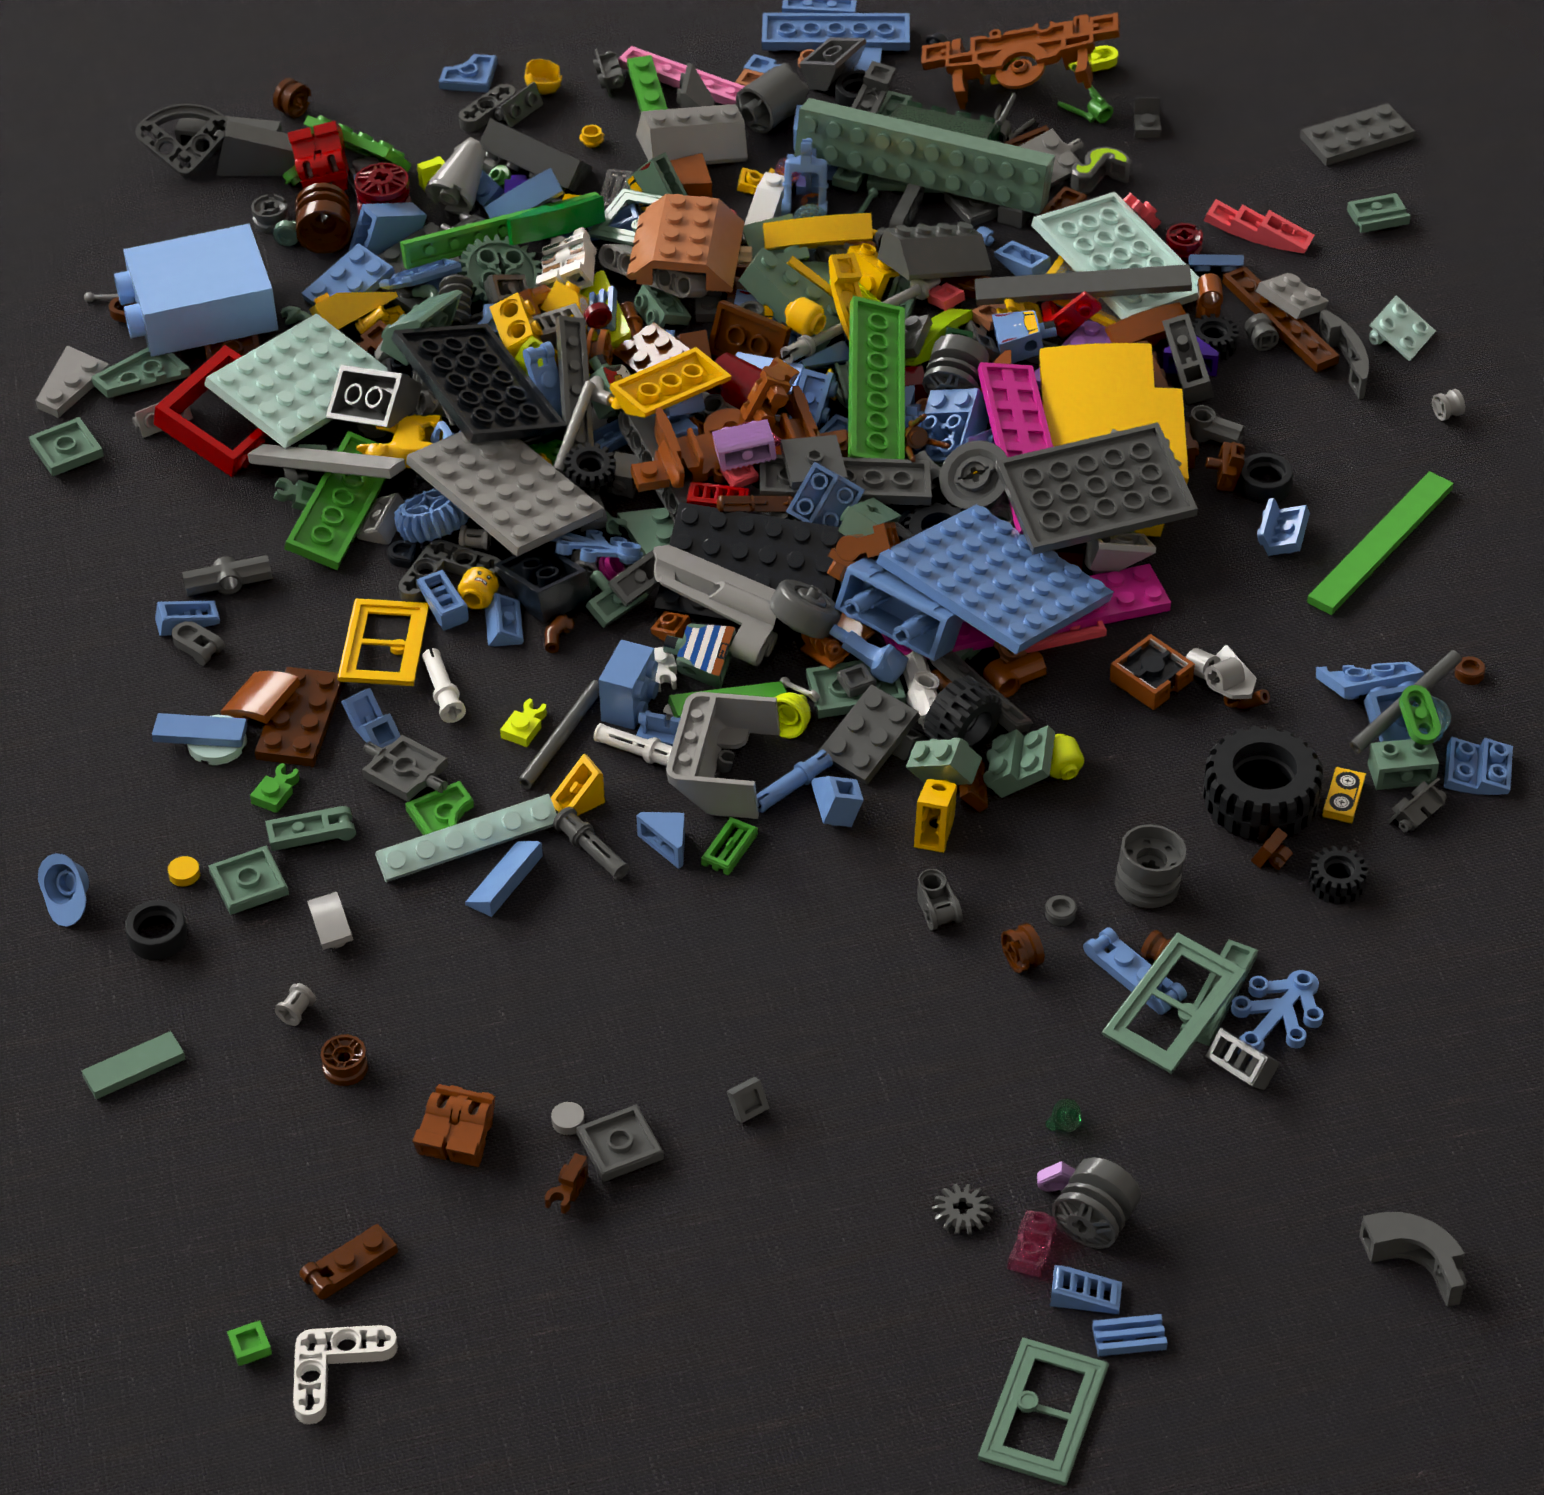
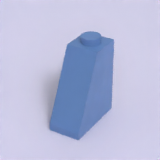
(386, 225)

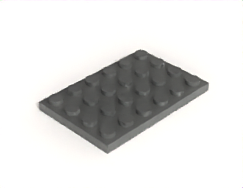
(1096, 488)

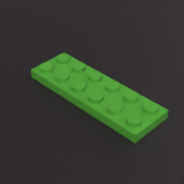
(335, 512)

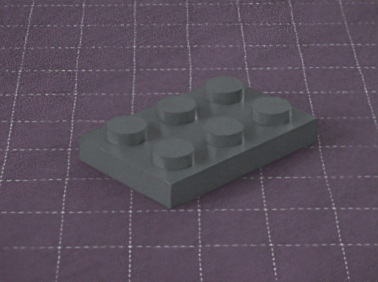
(870, 734)

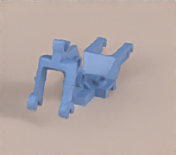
(813, 173)

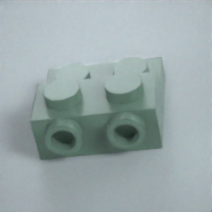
(1019, 760)

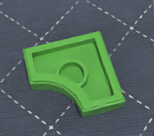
(438, 809)

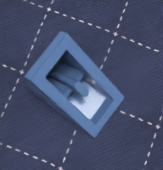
(664, 833)

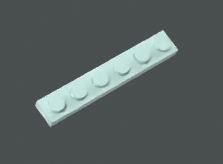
(466, 838)

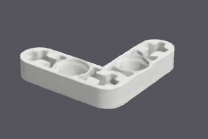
(320, 1358)

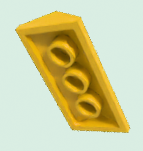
(668, 383)

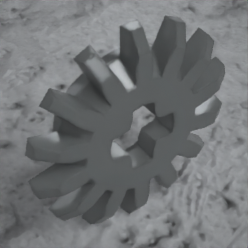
(962, 1221)

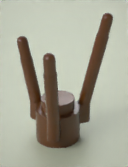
(917, 437)

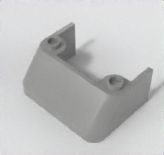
(707, 727)

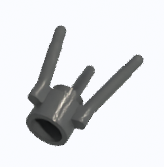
(1006, 131)

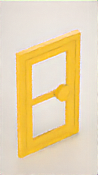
(410, 648)

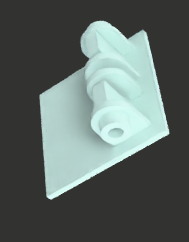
(1400, 328)

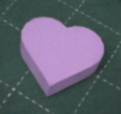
(1054, 1177)

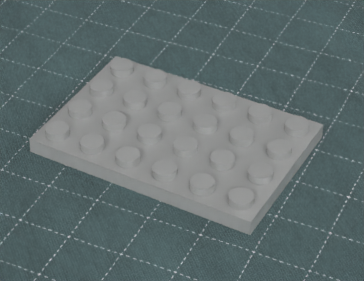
(506, 489)

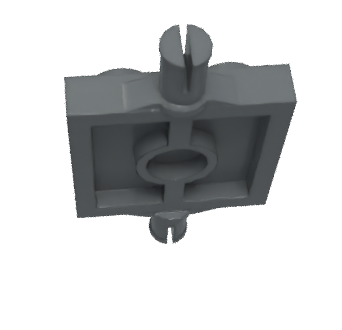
(405, 767)

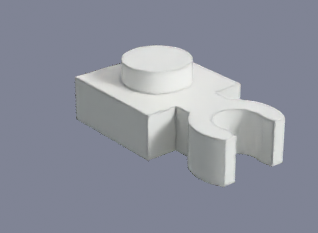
(666, 668)

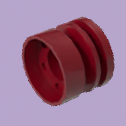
(381, 185)

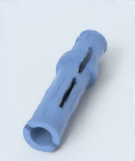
(801, 774)

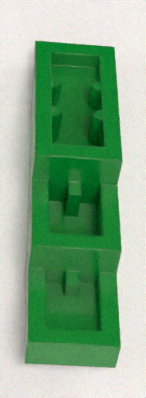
(555, 220)

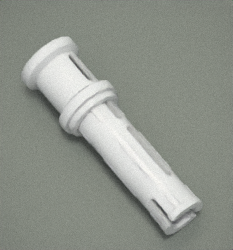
(445, 693)
(652, 747)

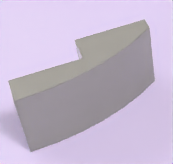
(330, 921)

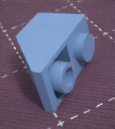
(837, 799)

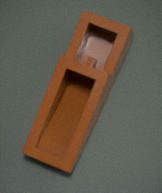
(1144, 325)

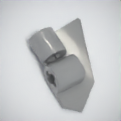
(1224, 672)

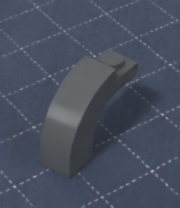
(1420, 1240)

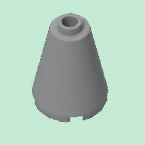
(458, 179)

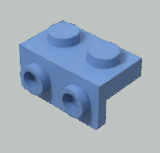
(818, 390)
(1282, 529)

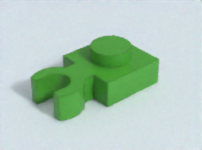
(274, 792)

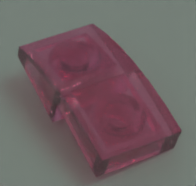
(1033, 1243)

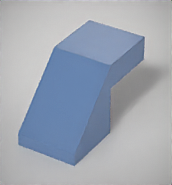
(369, 720)

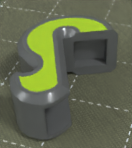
(1097, 164)

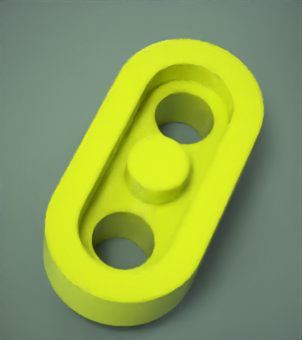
(1102, 58)

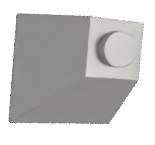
(1117, 552)

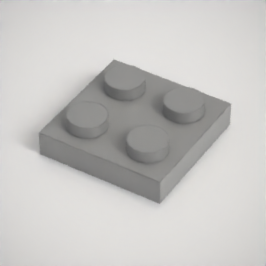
(1292, 295)

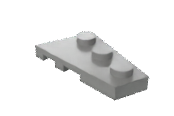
(68, 381)

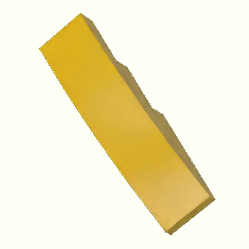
(818, 231)

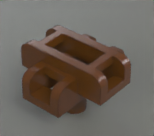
(1228, 464)

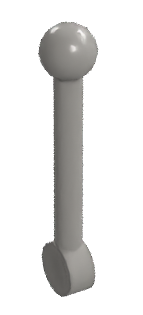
(90, 297)
(813, 695)

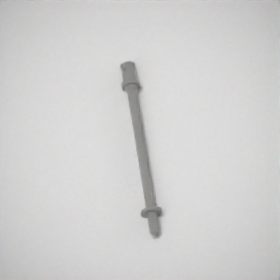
(807, 345)

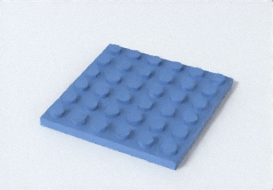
(992, 580)

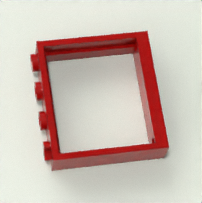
(168, 419)

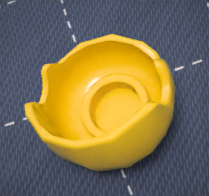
(544, 74)

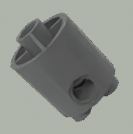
(771, 98)

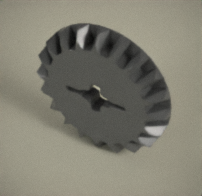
(959, 469)

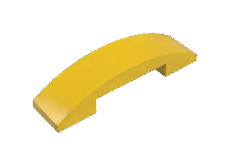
(844, 284)

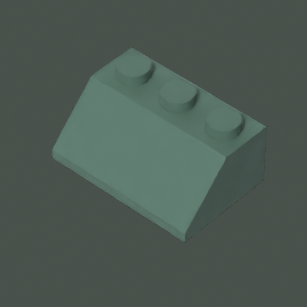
(433, 312)

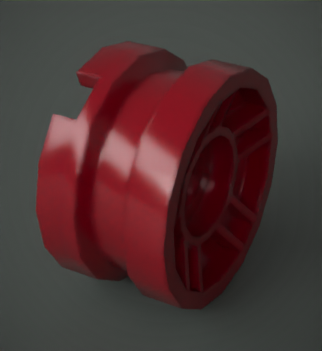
(1184, 240)

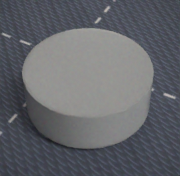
(567, 1117)

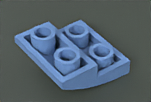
(824, 497)
(1478, 768)

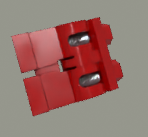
(320, 155)

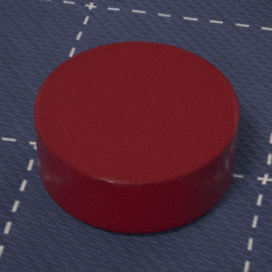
(598, 315)

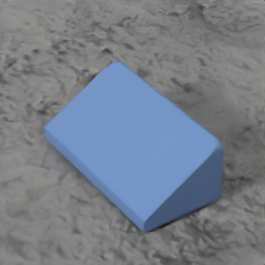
(504, 621)

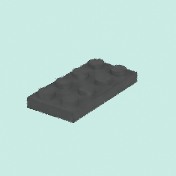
(1357, 134)

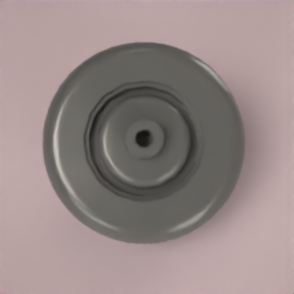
(804, 608)

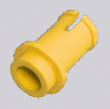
(368, 321)

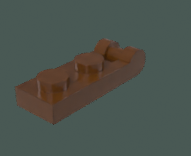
(349, 1261)

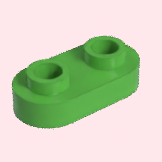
(1420, 717)

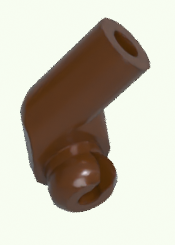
(552, 632)

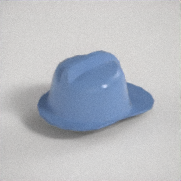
(63, 888)

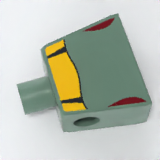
(657, 178)

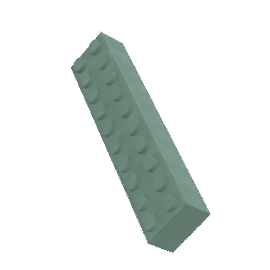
(926, 155)

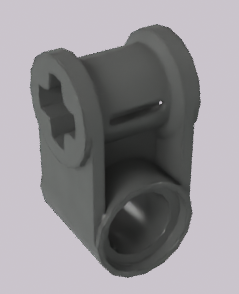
(937, 899)

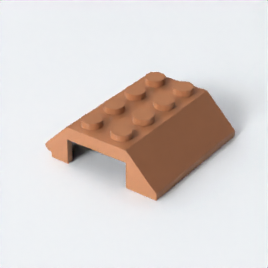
(689, 237)

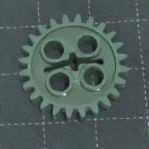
(482, 261)

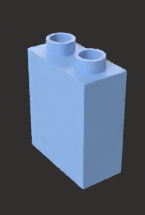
(196, 290)

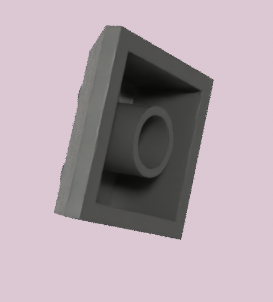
(831, 61)

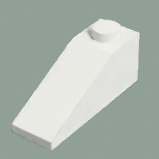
(766, 200)

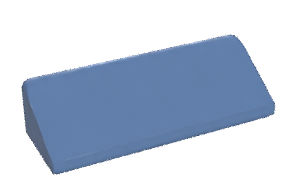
(505, 877)

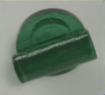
(1065, 1116)

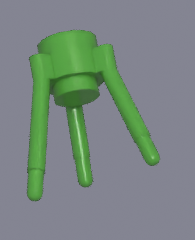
(1097, 107)

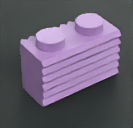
(744, 444)

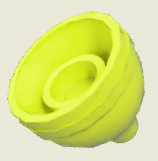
(793, 714)

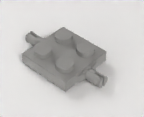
(1064, 158)

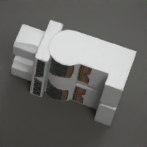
(568, 260)

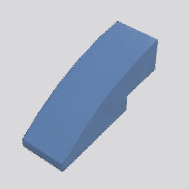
(527, 195)

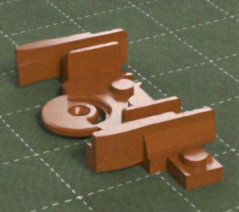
(1065, 40)
(699, 452)

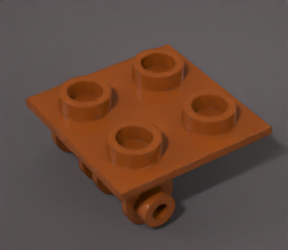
(829, 650)

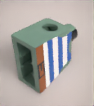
(702, 652)

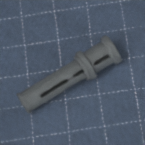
(582, 835)

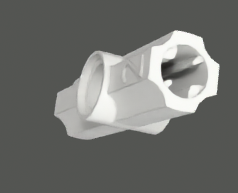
(921, 685)

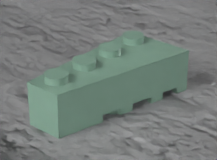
(778, 284)

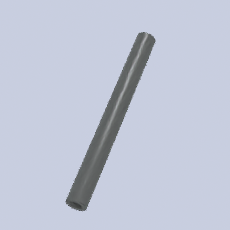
(1394, 712)
(560, 735)

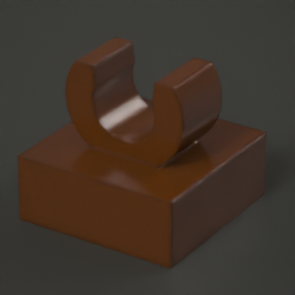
(1273, 851)

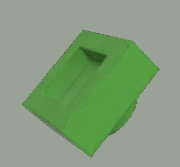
(249, 1343)

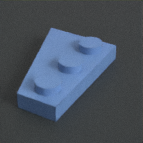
(1359, 681)

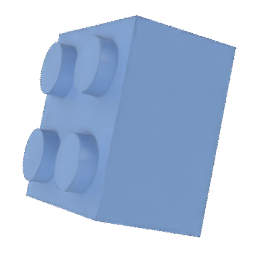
(628, 684)

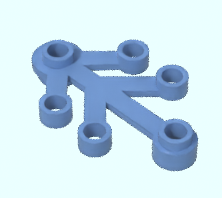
(595, 545)
(1298, 986)

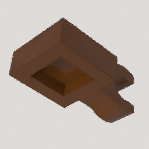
(572, 1180)

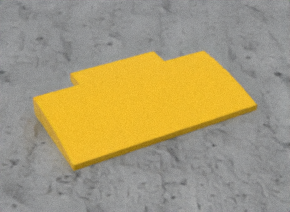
(1109, 388)

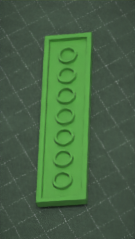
(876, 380)

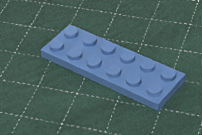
(811, 30)

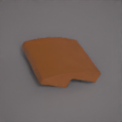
(262, 696)

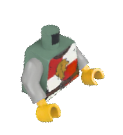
(602, 398)

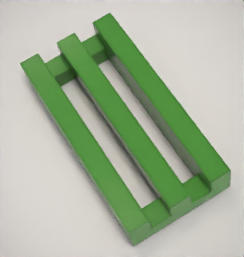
(729, 864)

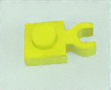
(524, 726)

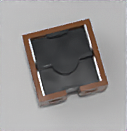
(1151, 671)

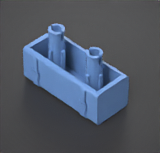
(897, 610)

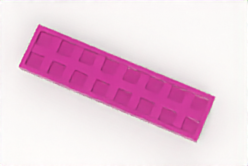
(1014, 410)

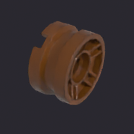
(291, 97)
(1022, 948)
(346, 1049)

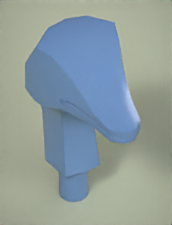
(885, 662)

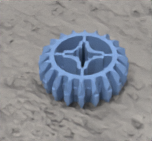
(428, 517)

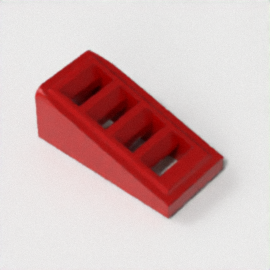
(707, 494)

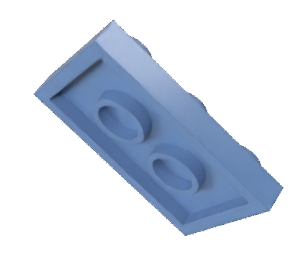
(354, 272)

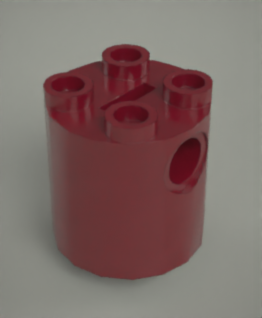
(742, 379)

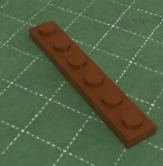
(1292, 331)

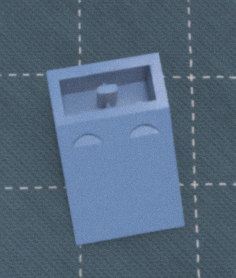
(952, 419)

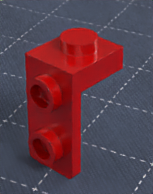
(1072, 315)

